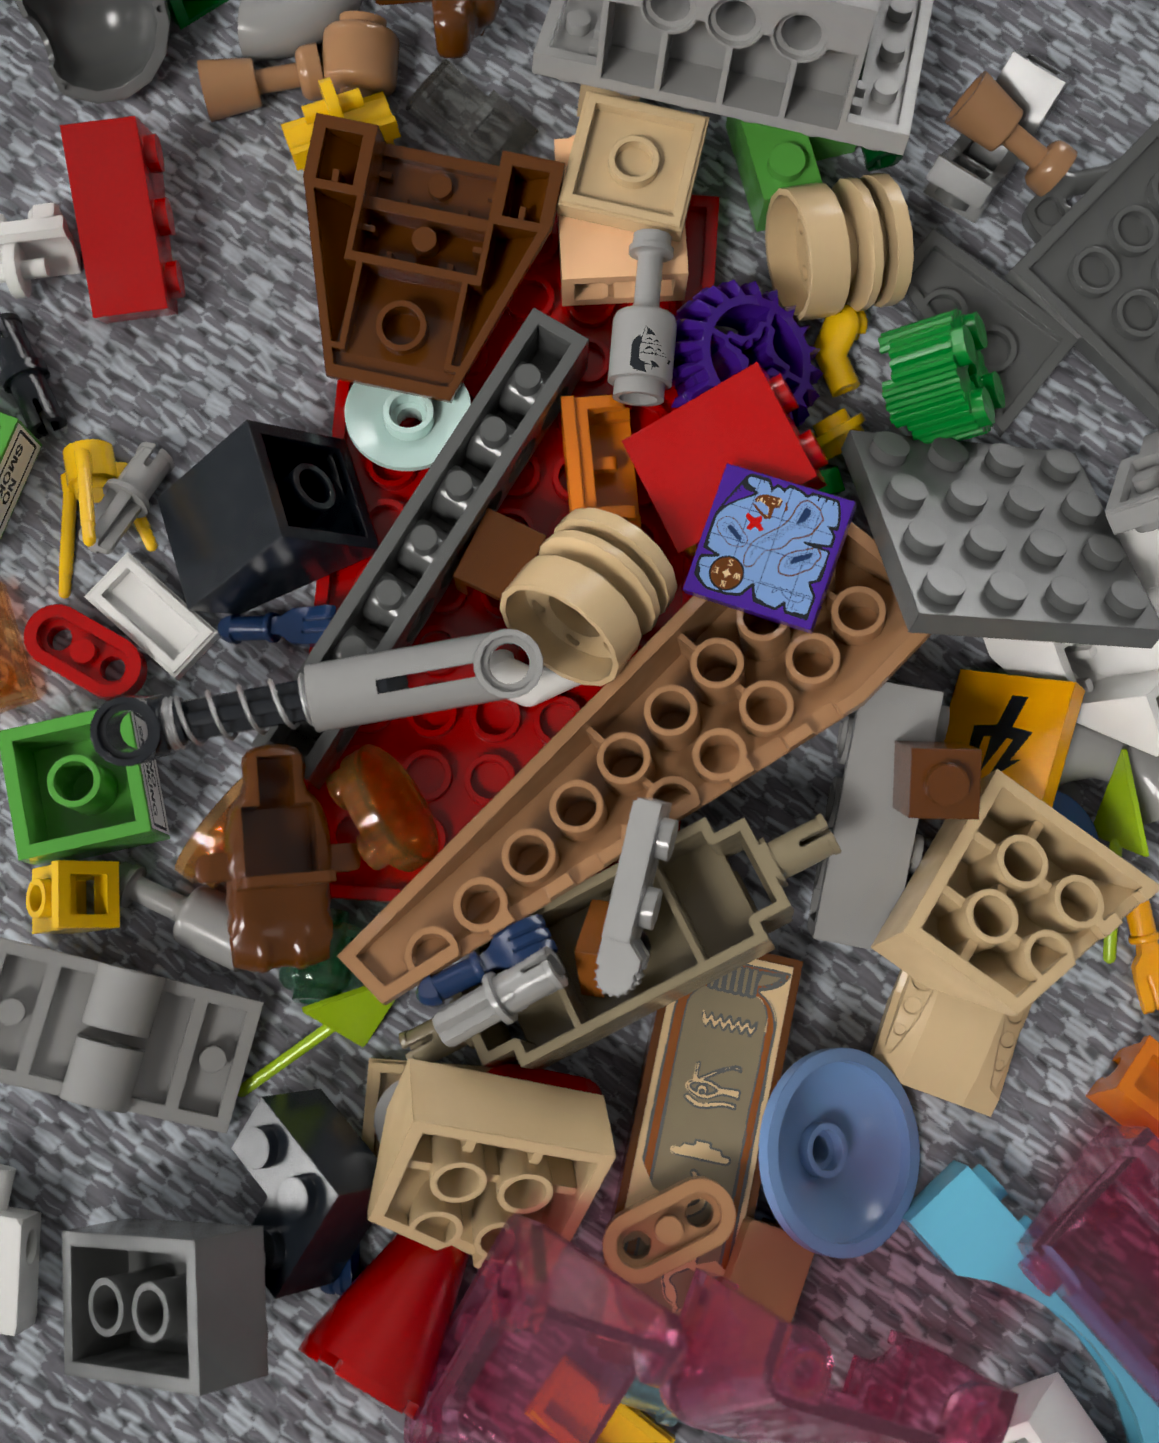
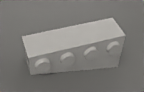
(877, 842)

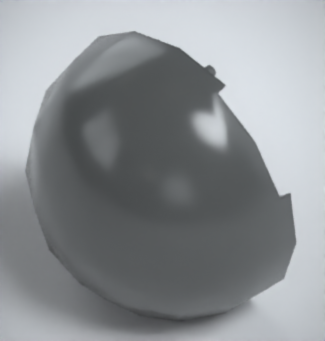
(101, 46)

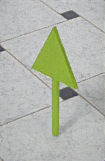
(1121, 825)
(350, 1014)

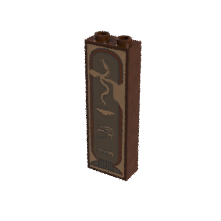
(704, 1102)

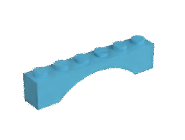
(977, 1238)

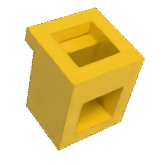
(59, 897)

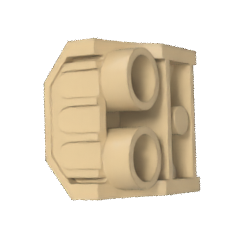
(946, 1044)

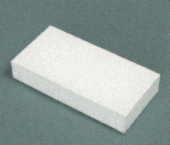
(152, 616)

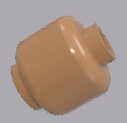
(360, 54)

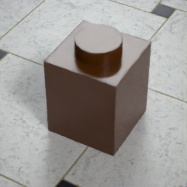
(937, 780)

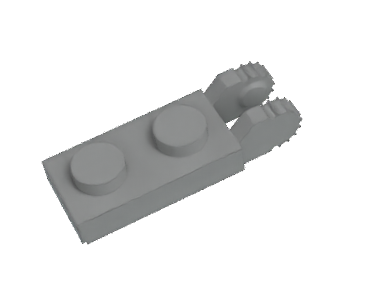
(633, 898)

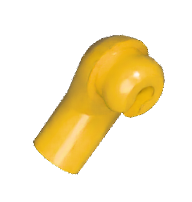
(834, 343)

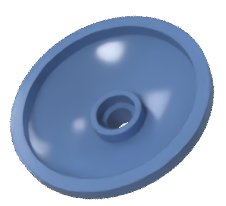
(839, 1152)

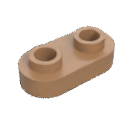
(671, 1235)

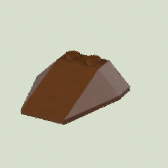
(417, 253)

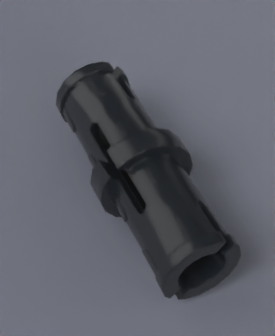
(26, 378)

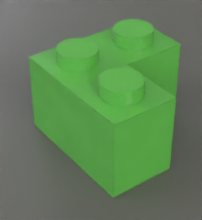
(776, 159)

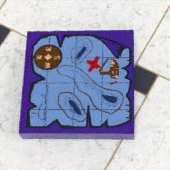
(769, 548)

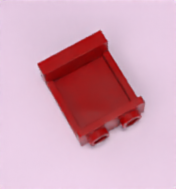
(733, 423)

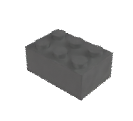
(165, 1304)

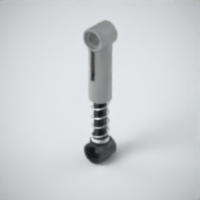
(327, 697)

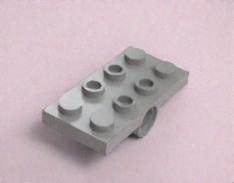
(121, 1037)

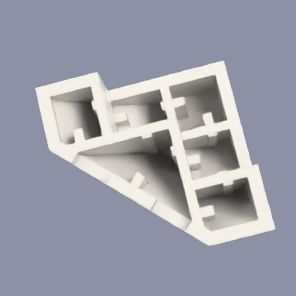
(1117, 681)

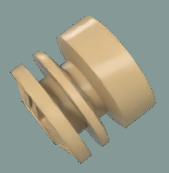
(839, 245)
(590, 595)

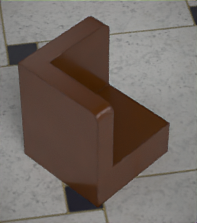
(496, 555)

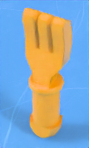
(1146, 962)

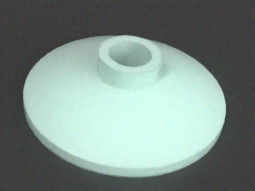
(374, 427)

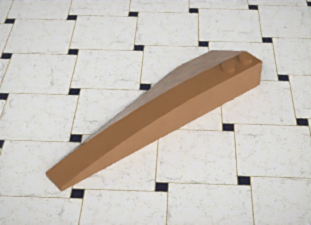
(677, 725)

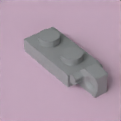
(1136, 491)

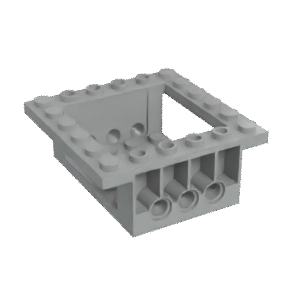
(752, 60)

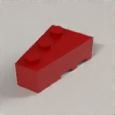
(123, 219)

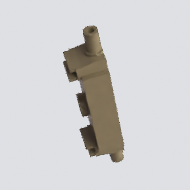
(700, 934)

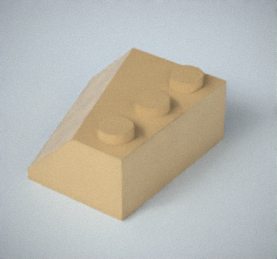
(1008, 901)
(482, 1146)

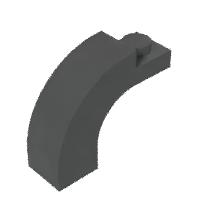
(970, 175)

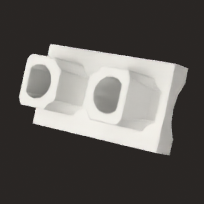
(36, 249)

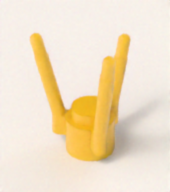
(87, 469)

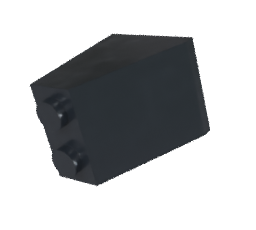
(265, 517)

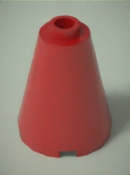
(392, 1323)

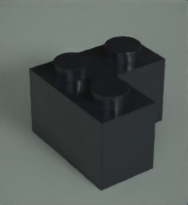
(315, 1186)

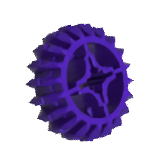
(764, 336)

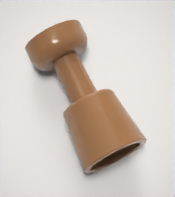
(236, 87)
(992, 119)

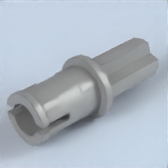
(128, 496)
(500, 997)

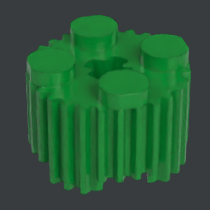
(941, 378)

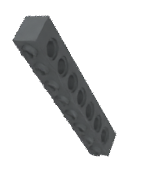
(443, 514)

